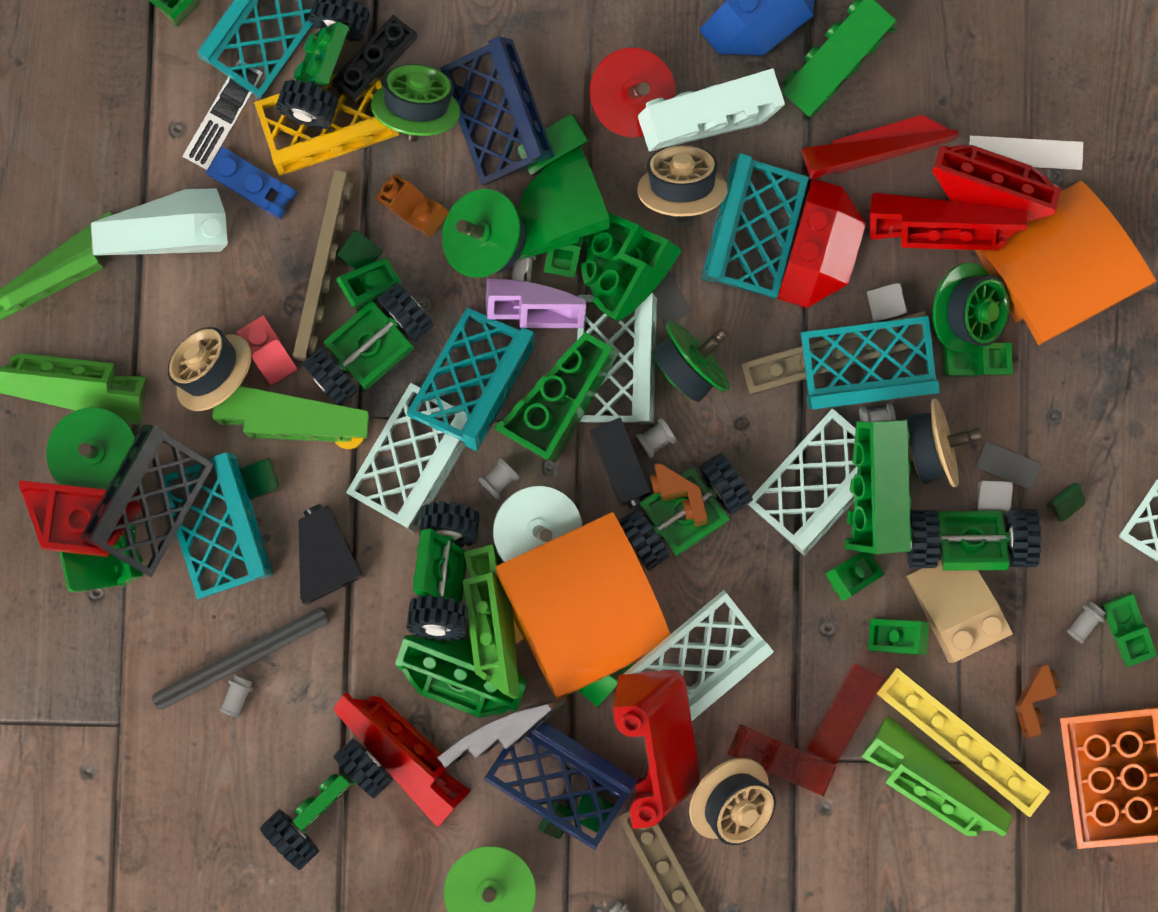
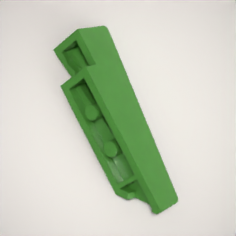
(52, 273)
(74, 384)
(290, 417)
(490, 621)
(933, 782)

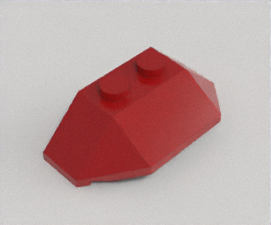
(992, 179)
(822, 246)

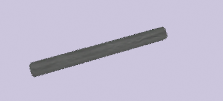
(240, 658)

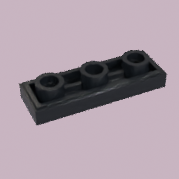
(361, 71)

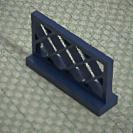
(521, 104)
(582, 762)

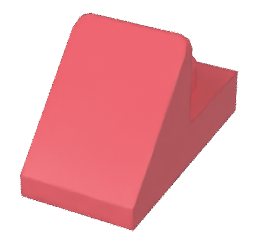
(267, 351)

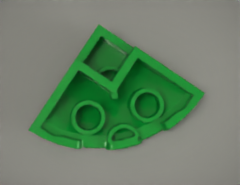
(561, 206)
(625, 265)

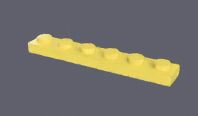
(962, 742)

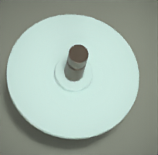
(533, 519)

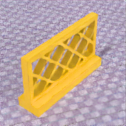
(327, 144)

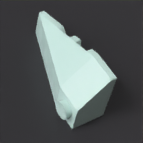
(172, 224)

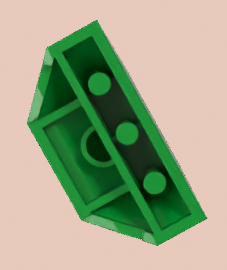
(447, 675)

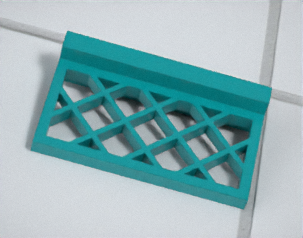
(228, 27)
(728, 220)
(496, 390)
(873, 390)
(244, 524)

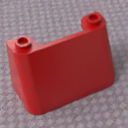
(659, 710)

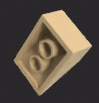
(959, 610)

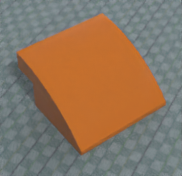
(1068, 265)
(583, 605)
(1113, 776)

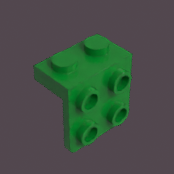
(99, 572)

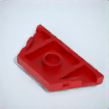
(62, 514)

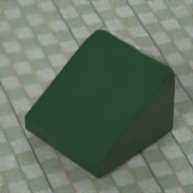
(359, 251)
(260, 478)
(1067, 502)
(586, 805)
(551, 829)

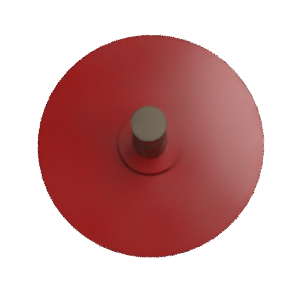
(624, 86)

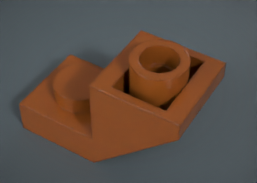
(411, 205)
(675, 486)
(1039, 687)

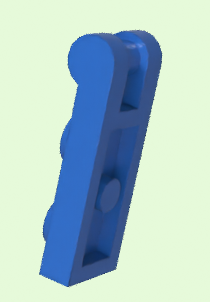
(250, 182)

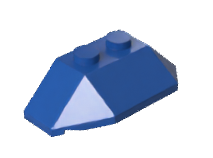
(754, 25)

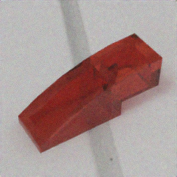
(844, 713)
(782, 760)

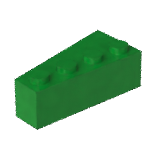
(839, 56)
(559, 399)
(880, 488)

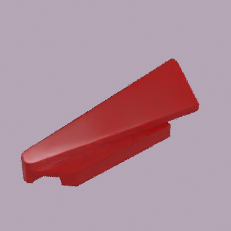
(875, 146)
(943, 223)
(403, 754)

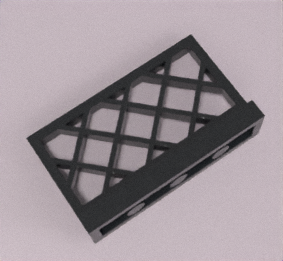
(121, 492)

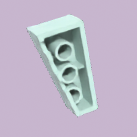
(711, 110)

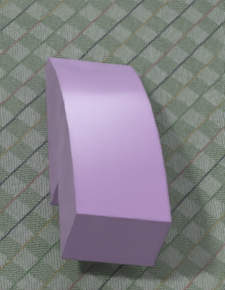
(533, 304)

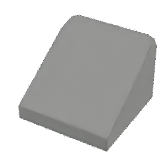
(887, 303)
(994, 496)

